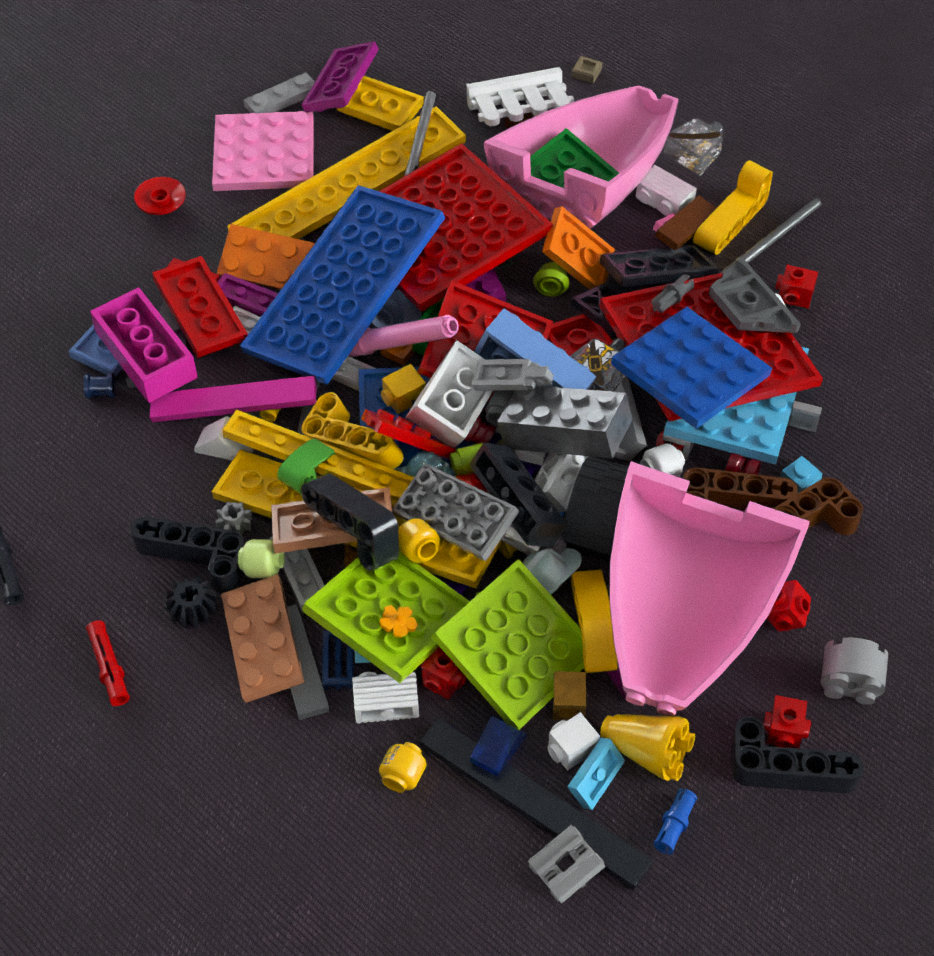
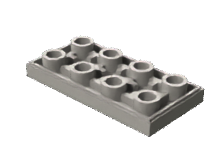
(456, 511)

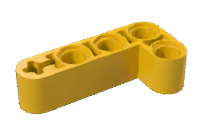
(736, 209)
(330, 425)
(594, 620)

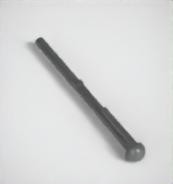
(777, 233)

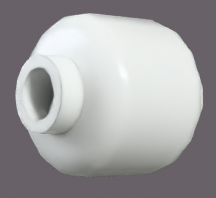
(664, 459)

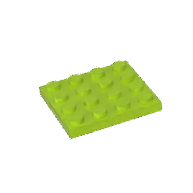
(356, 601)
(513, 644)

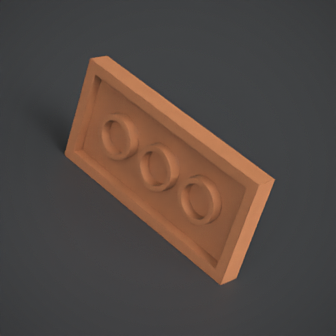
(300, 527)
(262, 638)

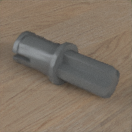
(672, 294)

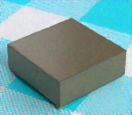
(586, 69)

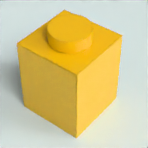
(402, 388)

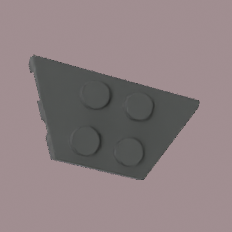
(751, 302)

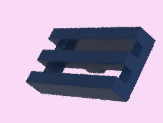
(338, 681)

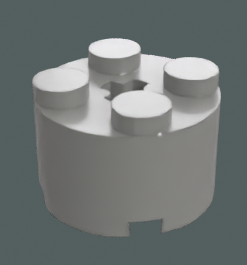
(854, 670)

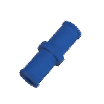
(675, 821)

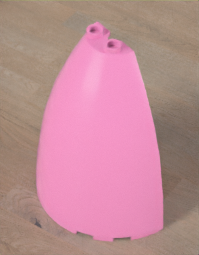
(619, 125)
(690, 585)

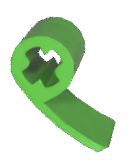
(301, 464)

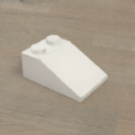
(448, 401)

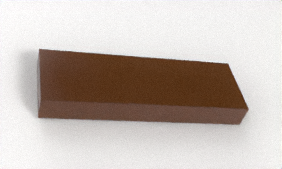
(685, 223)

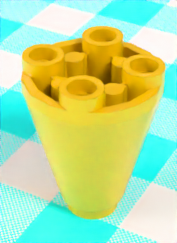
(651, 741)

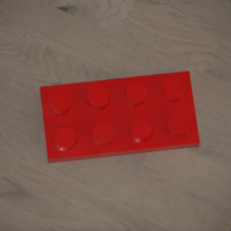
(199, 306)

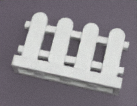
(512, 89)

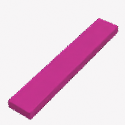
(229, 398)

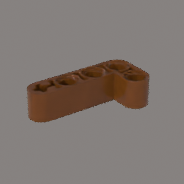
(738, 489)
(826, 501)

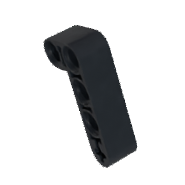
(357, 515)
(156, 537)
(844, 766)

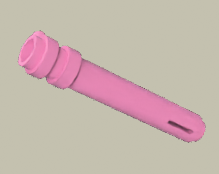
(405, 334)

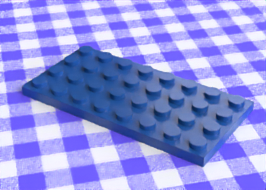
(342, 283)

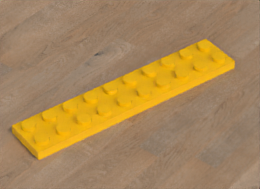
(372, 167)
(256, 485)

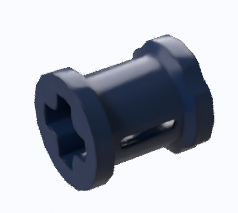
(99, 385)

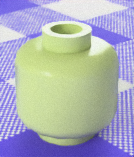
(259, 559)

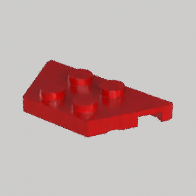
(402, 430)

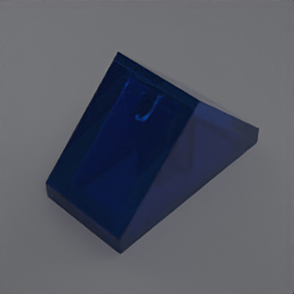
(497, 745)

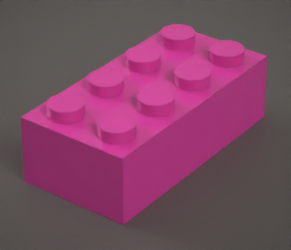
(144, 344)

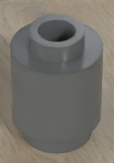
(497, 405)

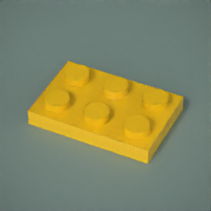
(383, 104)

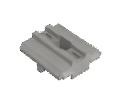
(566, 883)

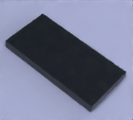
(657, 265)

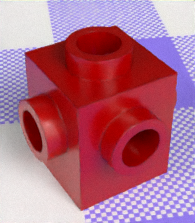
(797, 285)
(790, 607)
(441, 674)
(787, 722)

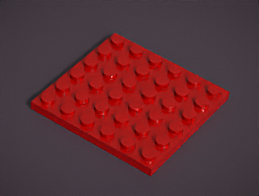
(481, 224)
(791, 371)

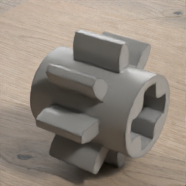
(234, 518)

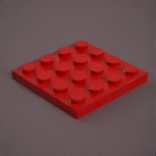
(474, 314)

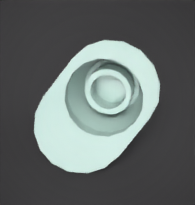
(553, 568)

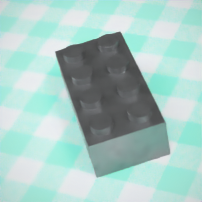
(566, 421)

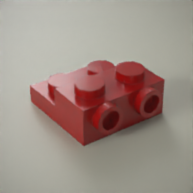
(575, 333)

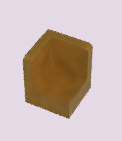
(569, 694)

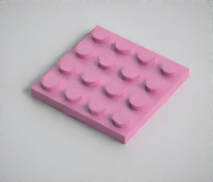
(263, 150)

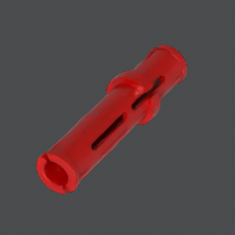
(116, 690)

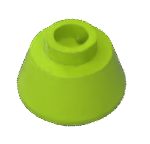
(551, 280)

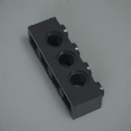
(510, 481)

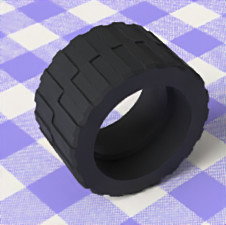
(595, 505)

